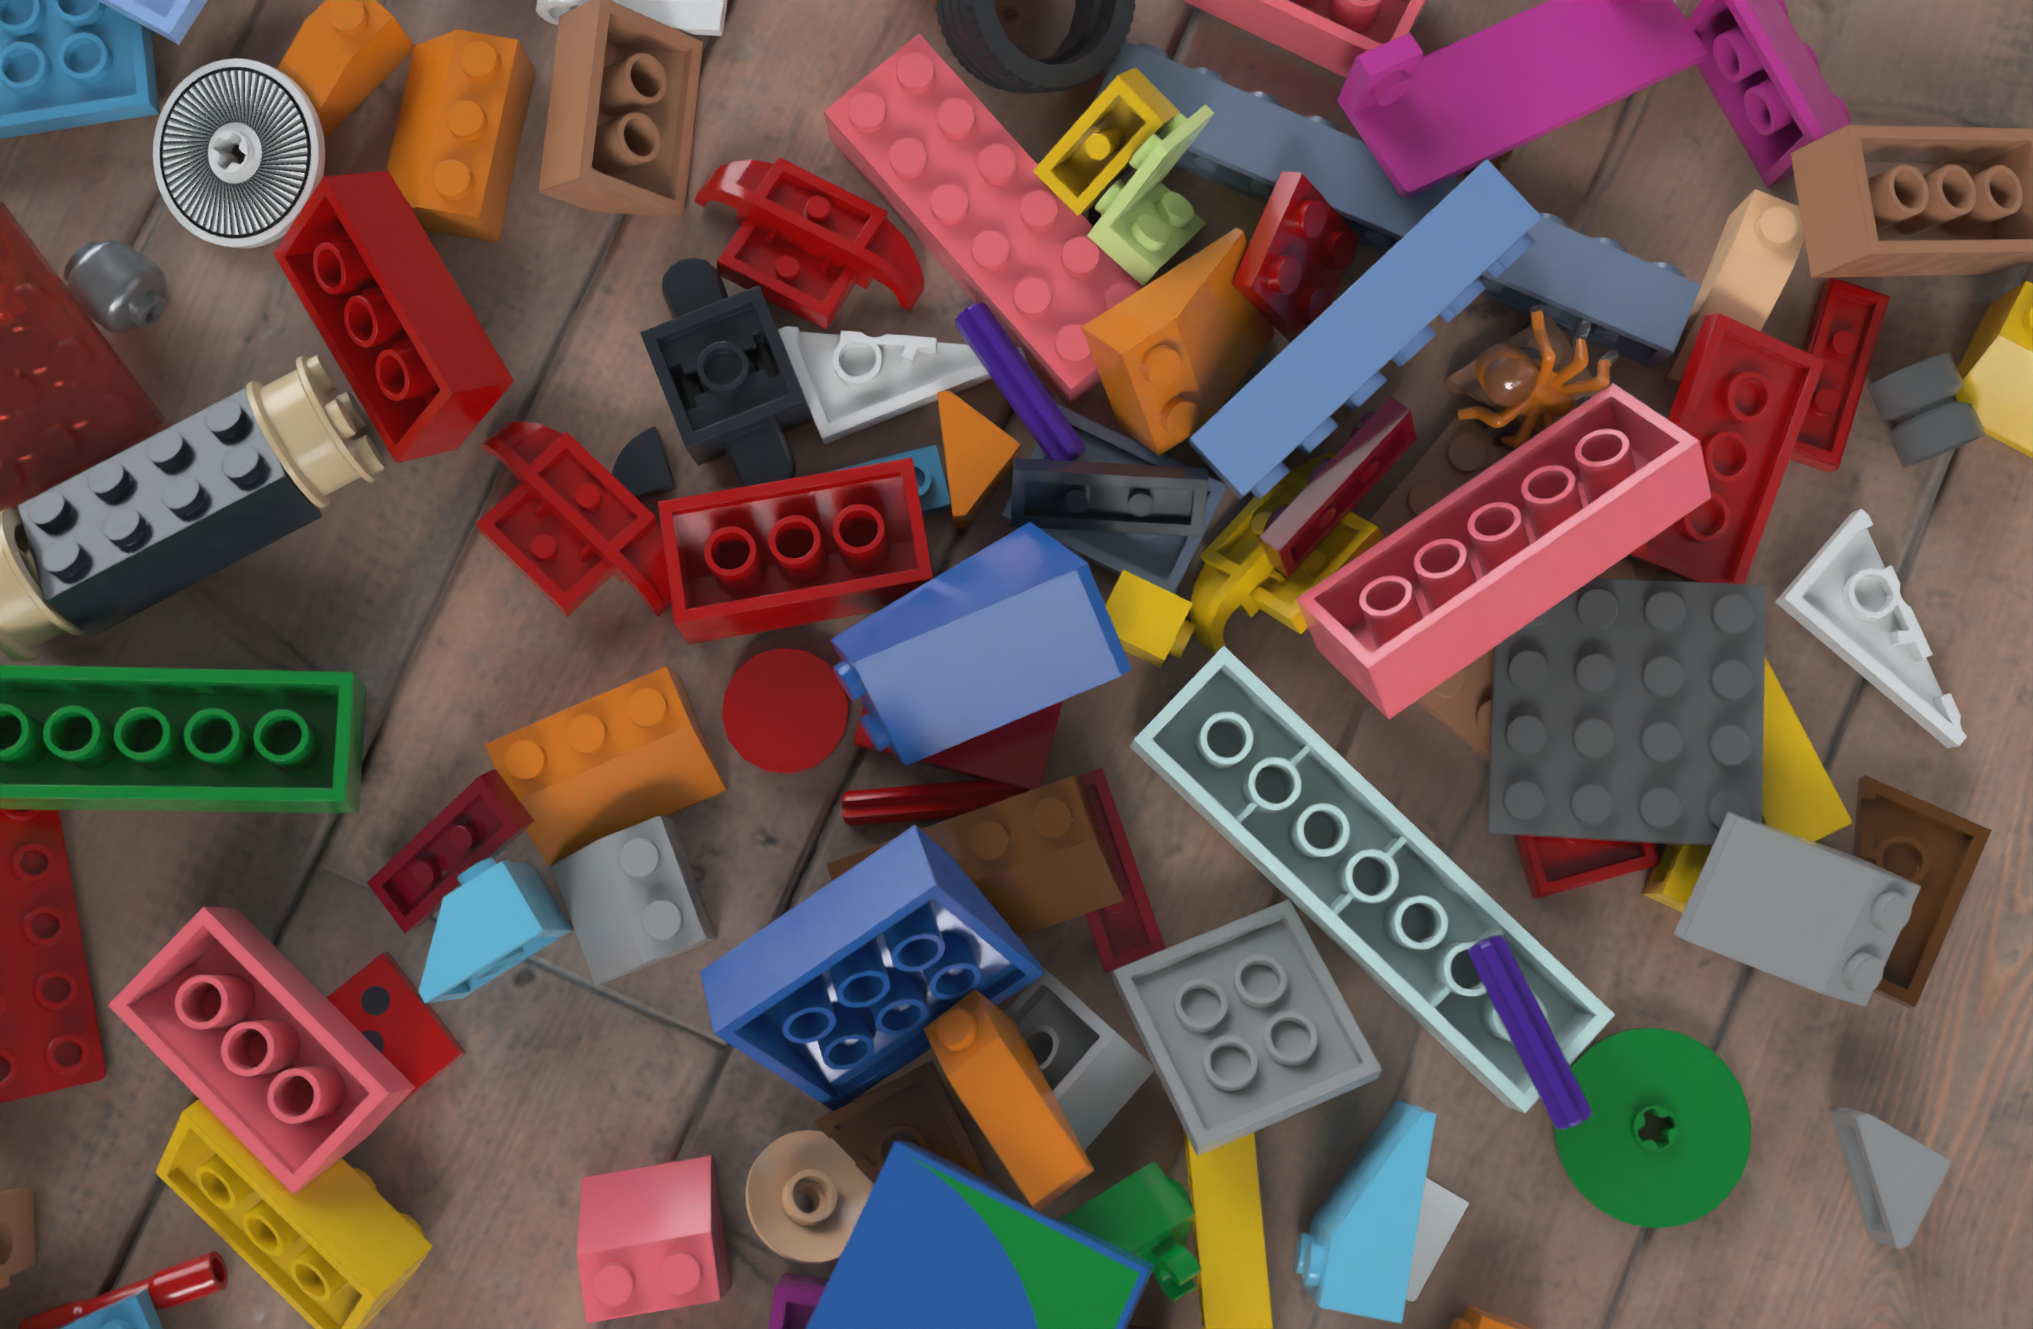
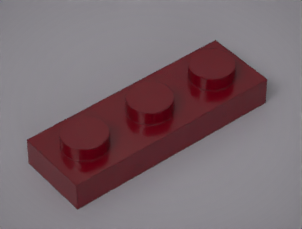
(1338, 486)
(466, 832)
(1127, 928)

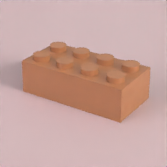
(1916, 200)

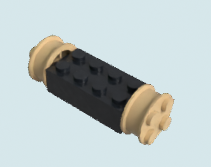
(178, 507)

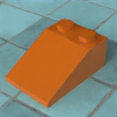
(1178, 346)

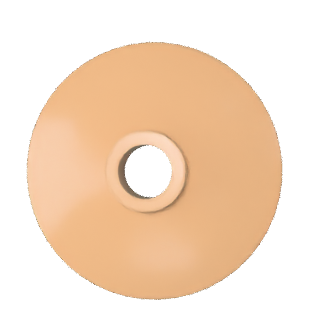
(821, 1169)

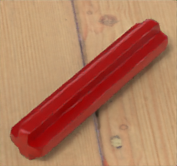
(922, 801)

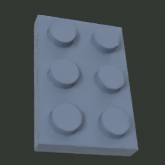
(1148, 556)

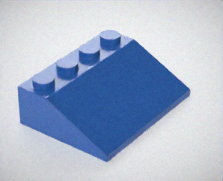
(861, 968)

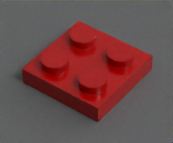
(1295, 256)

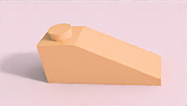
(1745, 271)

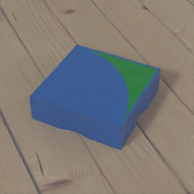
(964, 1255)

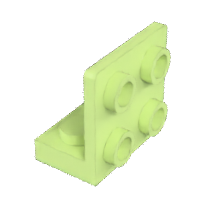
(1141, 218)

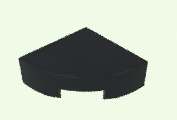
(645, 466)

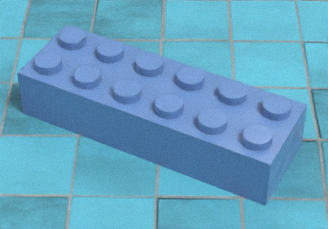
(1373, 321)

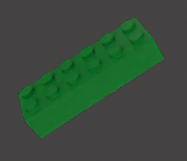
(180, 739)

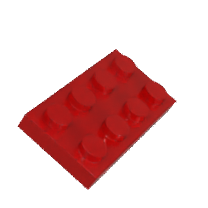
(1746, 408)

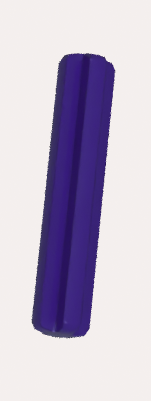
(1019, 383)
(1529, 1032)

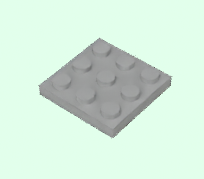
(1245, 1026)

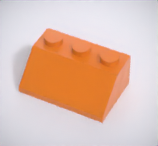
(461, 131)
(608, 764)

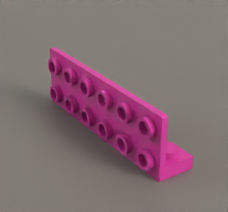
(1508, 83)

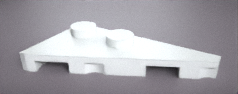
(867, 380)
(1860, 615)

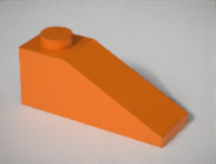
(344, 56)
(1008, 1097)

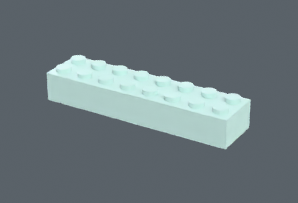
(1358, 869)

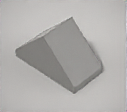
(1889, 1175)

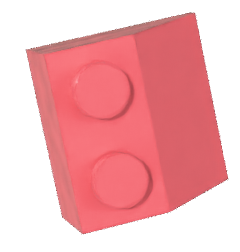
(651, 1239)

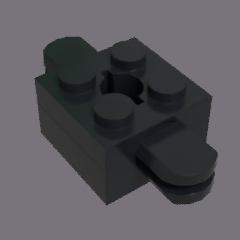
(726, 374)

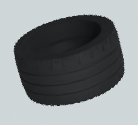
(986, 52)

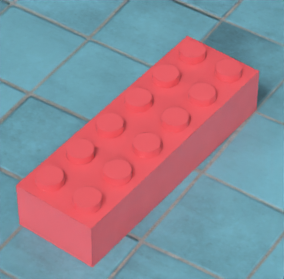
(981, 210)
(1505, 548)

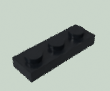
(1109, 497)

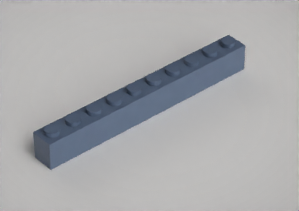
(1569, 275)

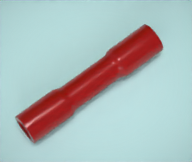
(166, 1289)

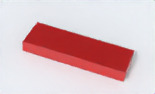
(1845, 336)

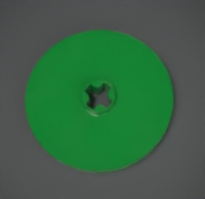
(1699, 1146)

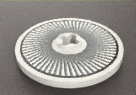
(272, 125)

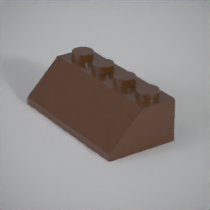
(1028, 855)

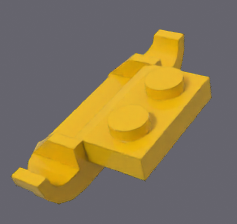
(1243, 579)

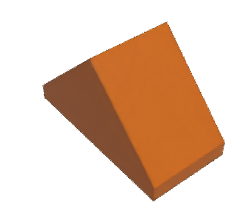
(975, 456)

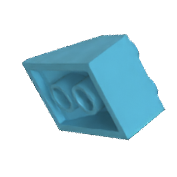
(1369, 1221)

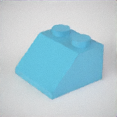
(489, 927)

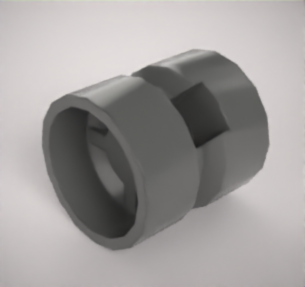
(1926, 409)

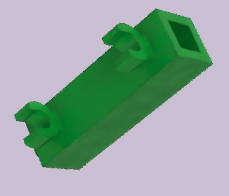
(1150, 1220)

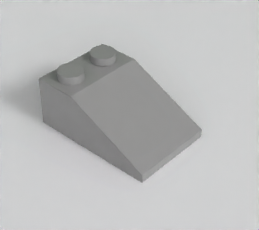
(1797, 909)

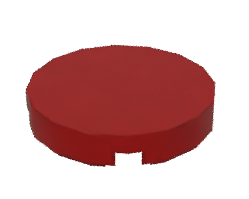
(785, 711)

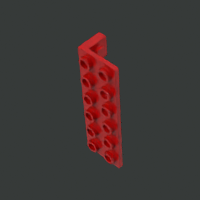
(45, 985)

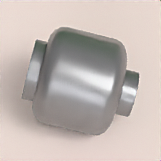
(116, 285)

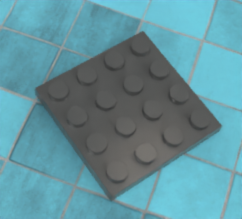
(1630, 714)

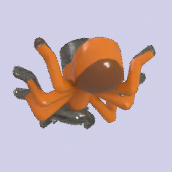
(1529, 384)

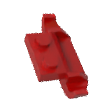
(807, 239)
(571, 521)

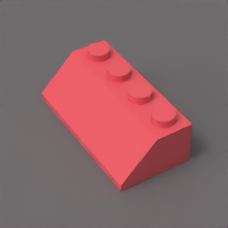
(261, 1046)

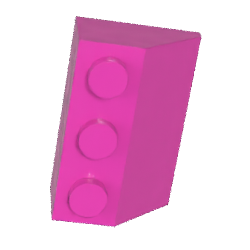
(1765, 81)

